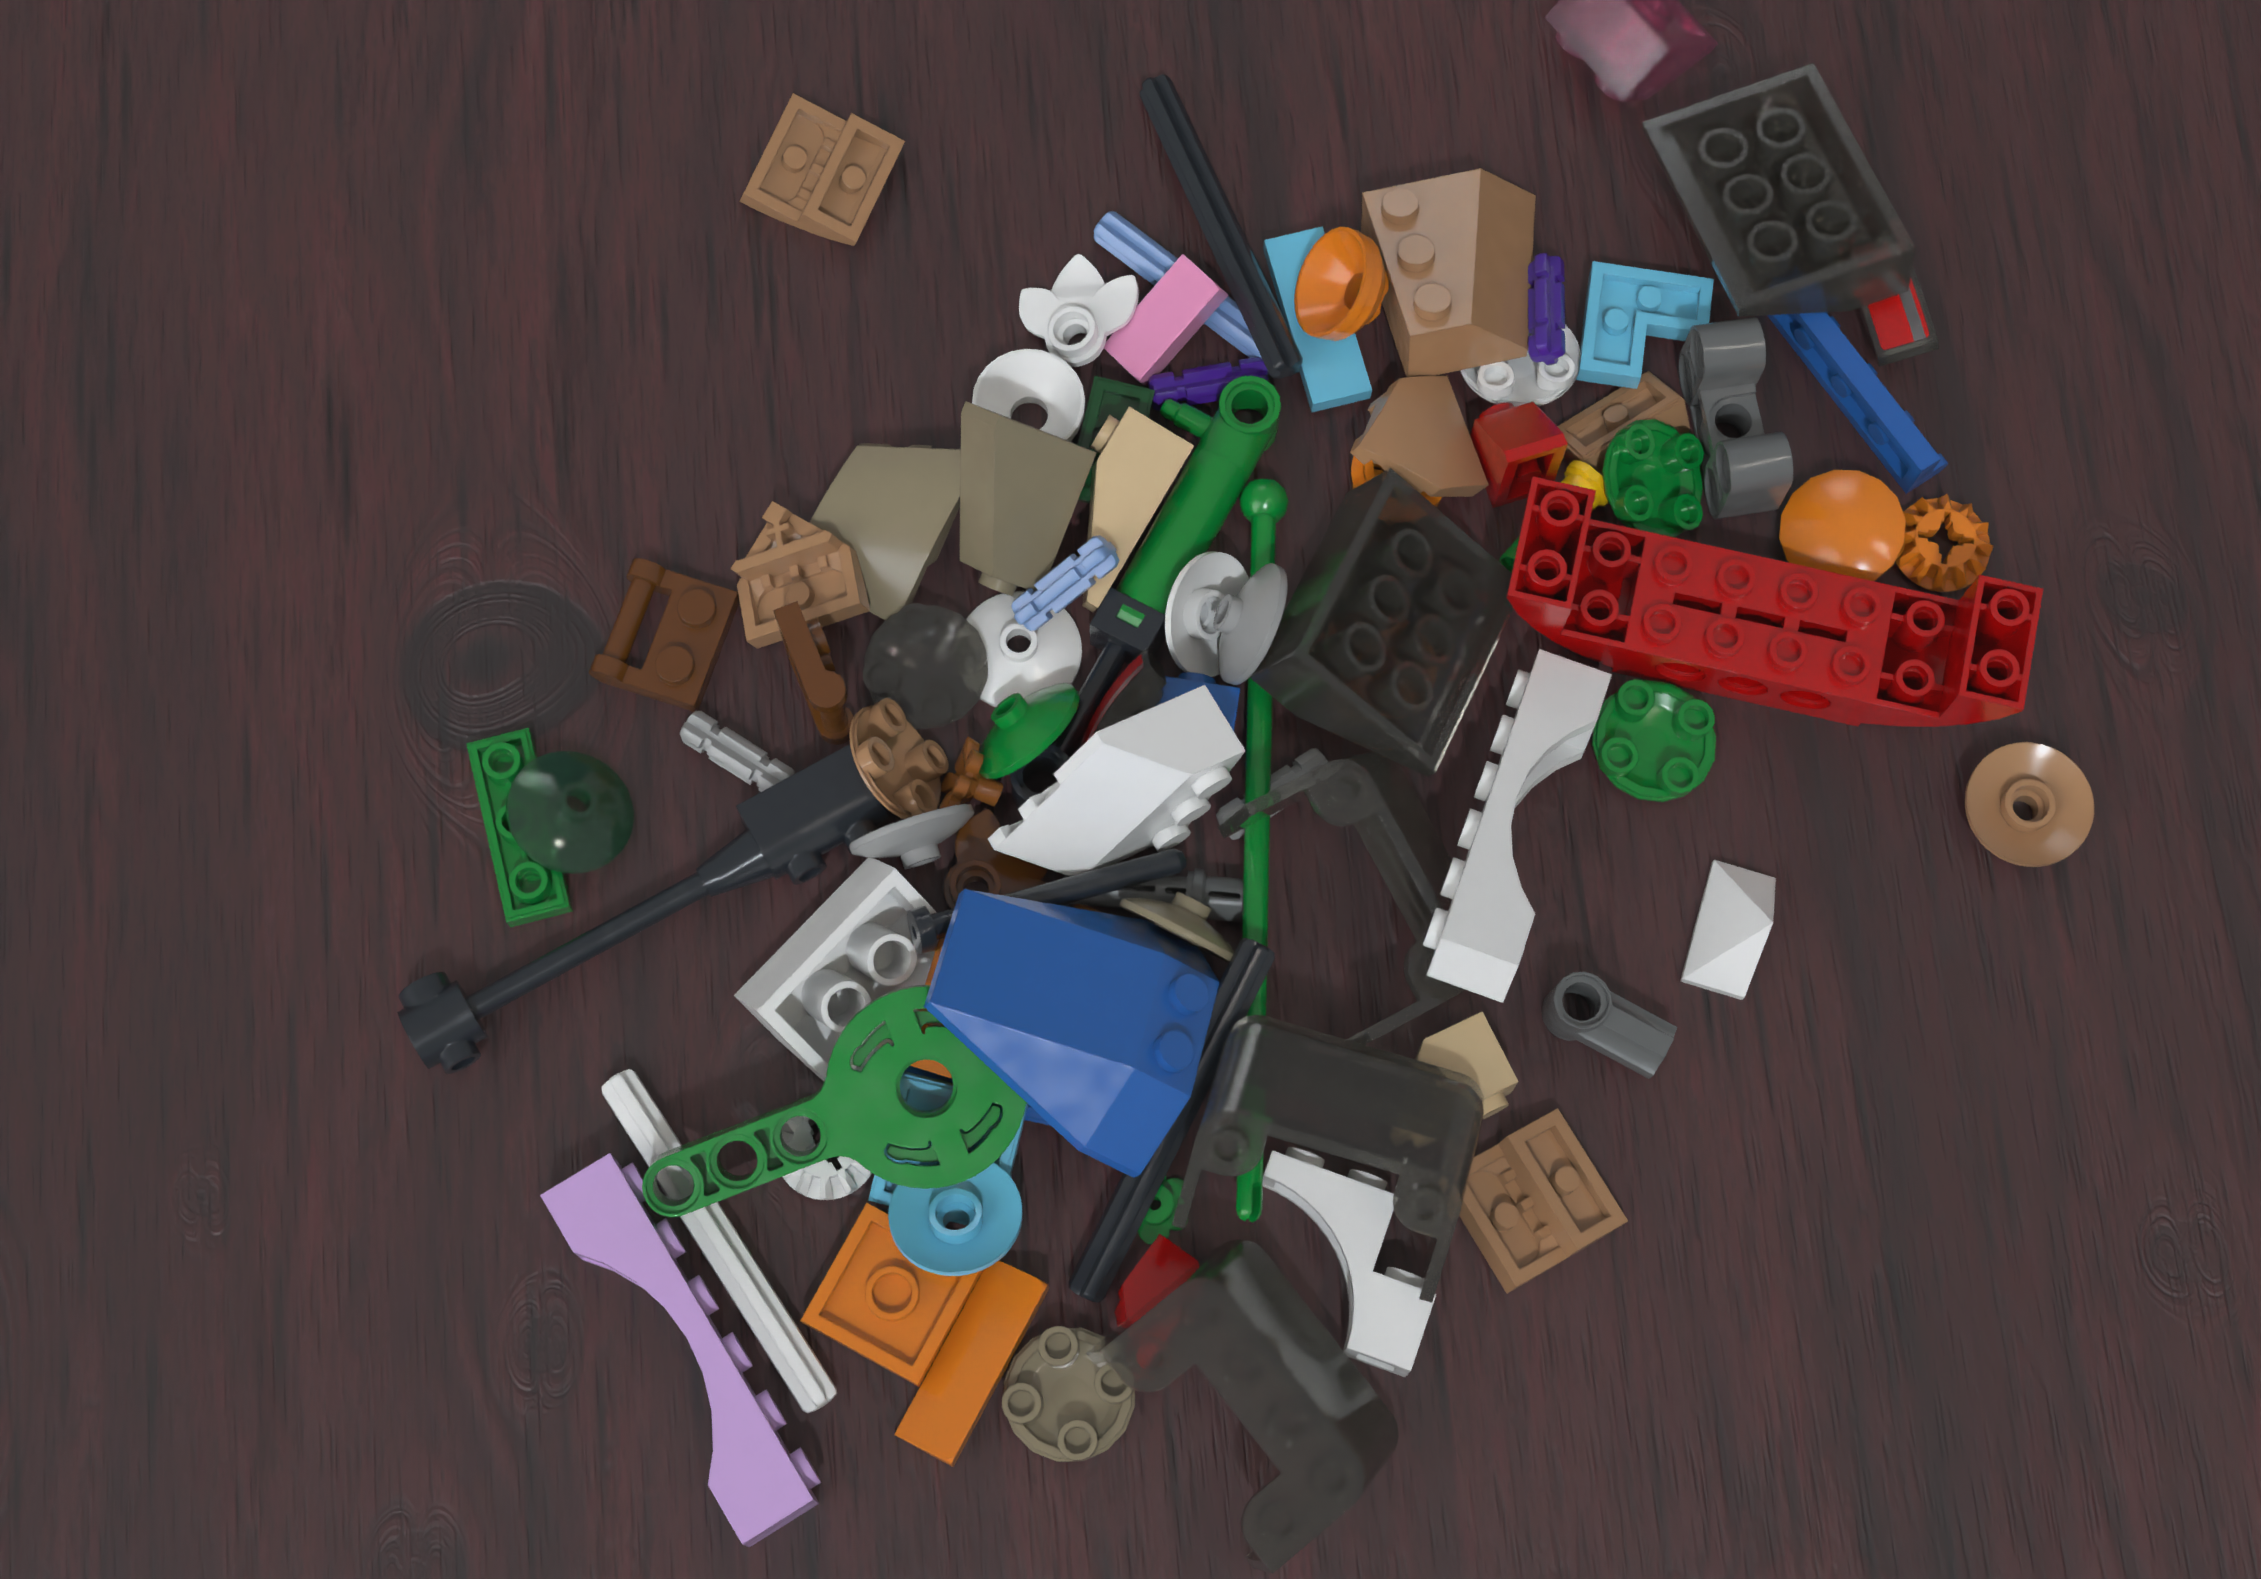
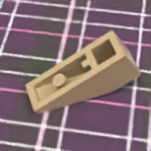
(1128, 485)

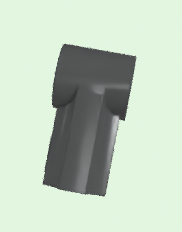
(1614, 1025)

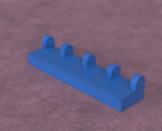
(1861, 397)

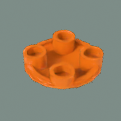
(1843, 525)

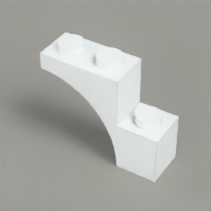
(1354, 1216)

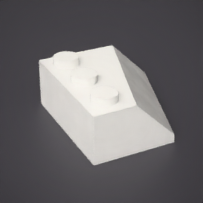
(1128, 788)

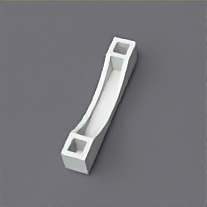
(1489, 914)

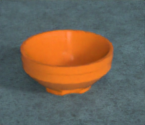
(1330, 282)

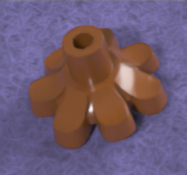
(967, 780)

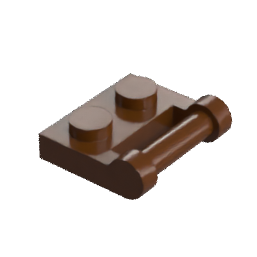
(684, 643)
(815, 672)

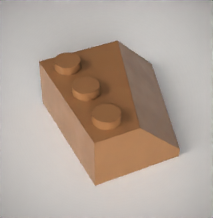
(1454, 268)

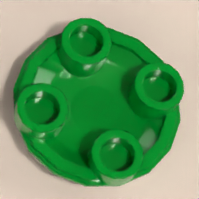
(1654, 478)
(1654, 740)

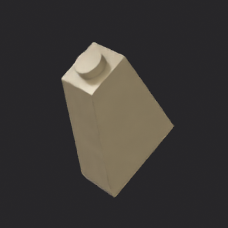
(1015, 497)

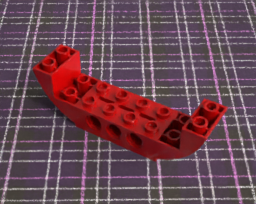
(1769, 625)

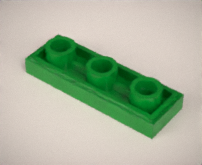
(525, 887)

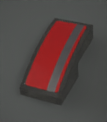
(1899, 325)
(1131, 693)

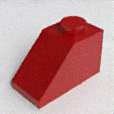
(1514, 448)

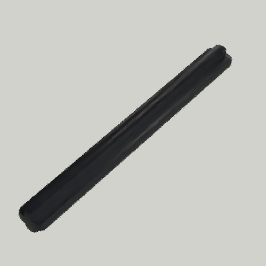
(1221, 228)
(1135, 1195)

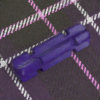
(1546, 309)
(1202, 383)

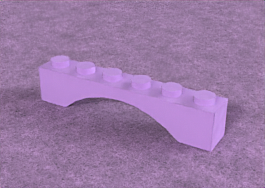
(750, 1466)

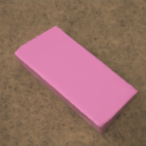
(1165, 320)

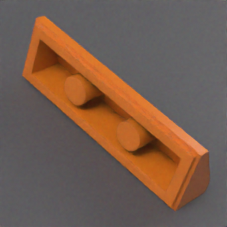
(972, 1361)

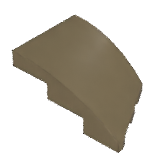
(894, 514)

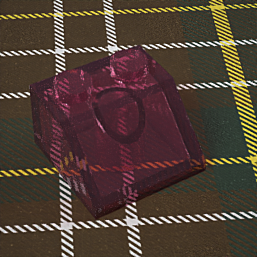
(1631, 43)

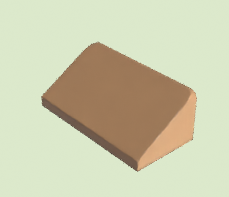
(1595, 427)

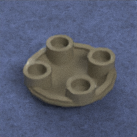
(1062, 1399)

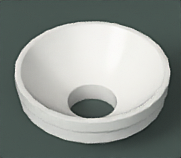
(1033, 378)

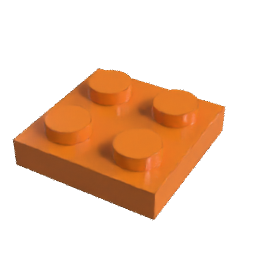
(885, 1303)

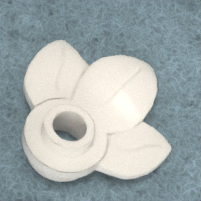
(1079, 305)

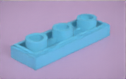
(1330, 370)

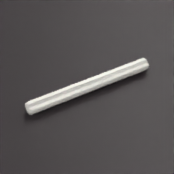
(723, 1248)

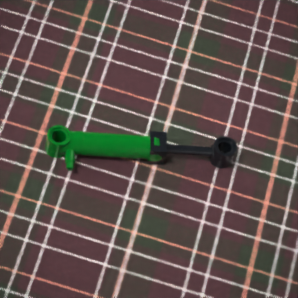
(1184, 528)

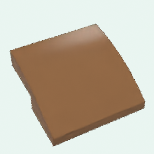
(822, 171)
(1536, 1201)

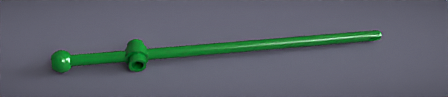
(1264, 505)

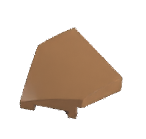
(1422, 438)
(797, 564)

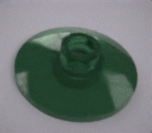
(553, 831)

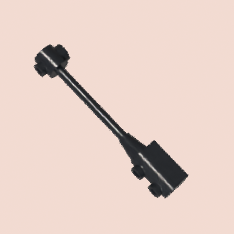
(783, 835)

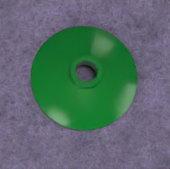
(1026, 728)

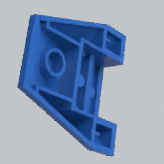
(1078, 1016)

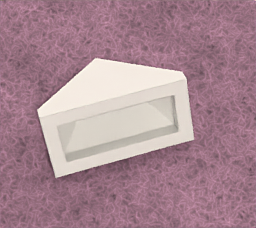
(1730, 930)

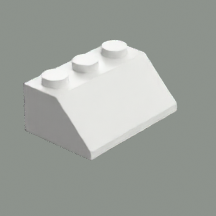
(839, 963)

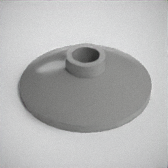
(1250, 623)
(913, 838)

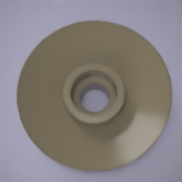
(1184, 919)

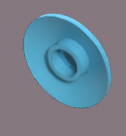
(985, 1202)

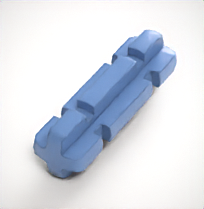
(1065, 583)

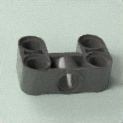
(1719, 386)

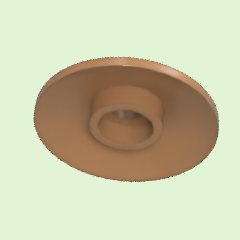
(2049, 785)

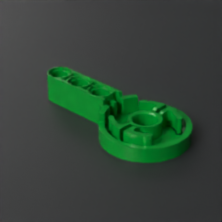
(866, 1112)

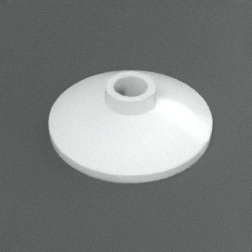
(1193, 608)
(1049, 660)

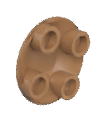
(896, 760)

